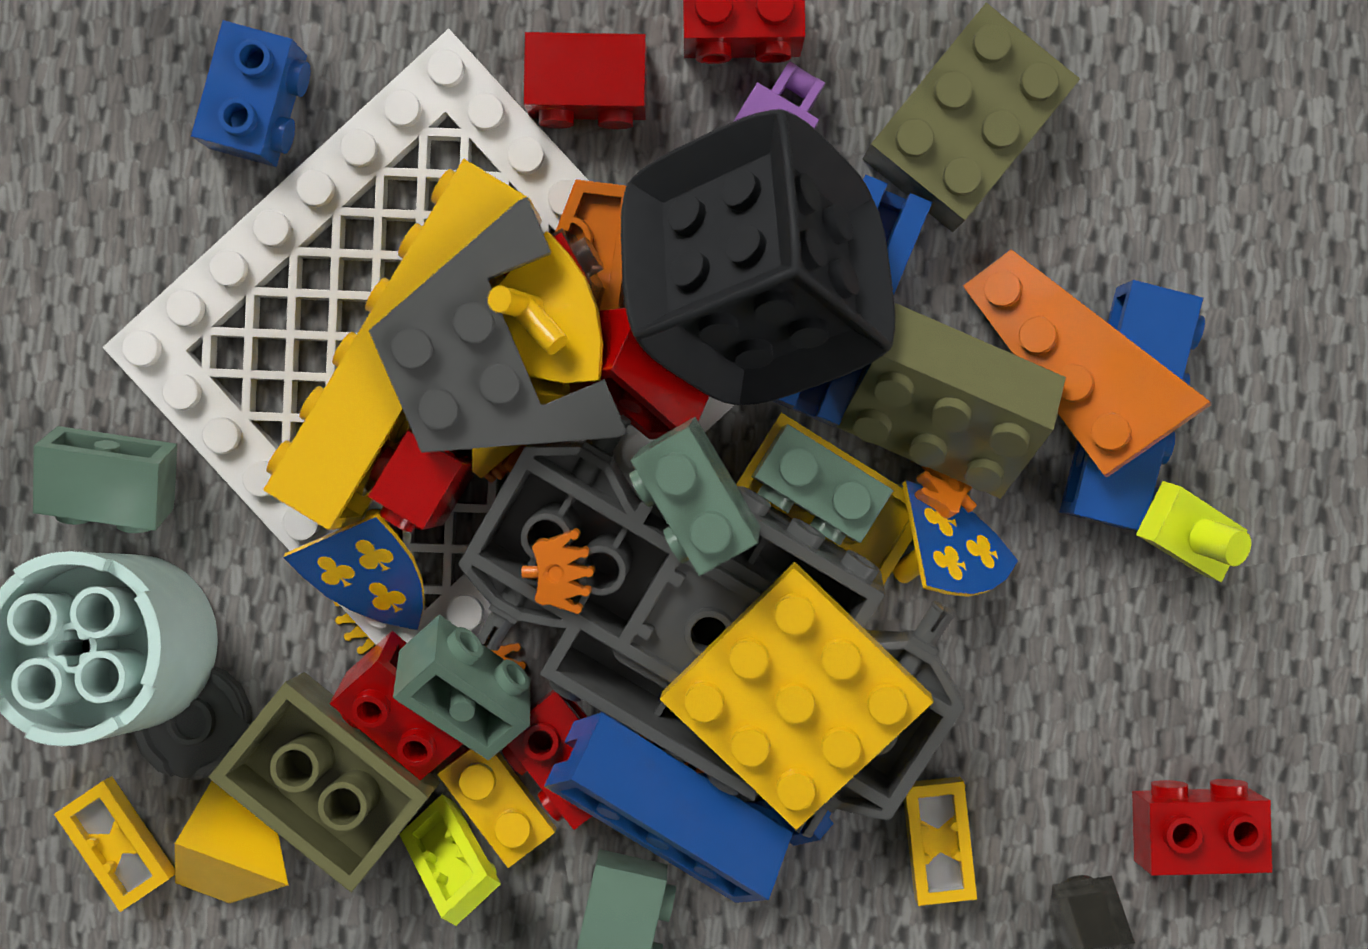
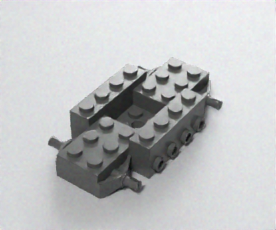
(644, 606)

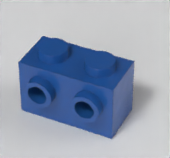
(251, 94)

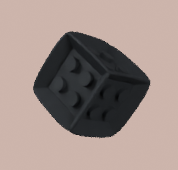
(756, 262)

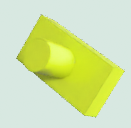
(1194, 532)
(449, 860)

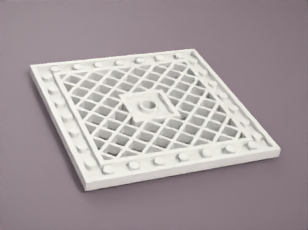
(160, 340)

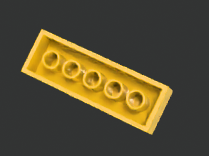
(358, 411)

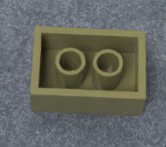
(970, 117)
(954, 404)
(321, 782)

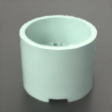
(146, 635)

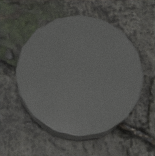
(211, 723)

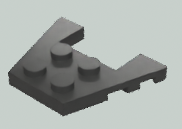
(459, 361)

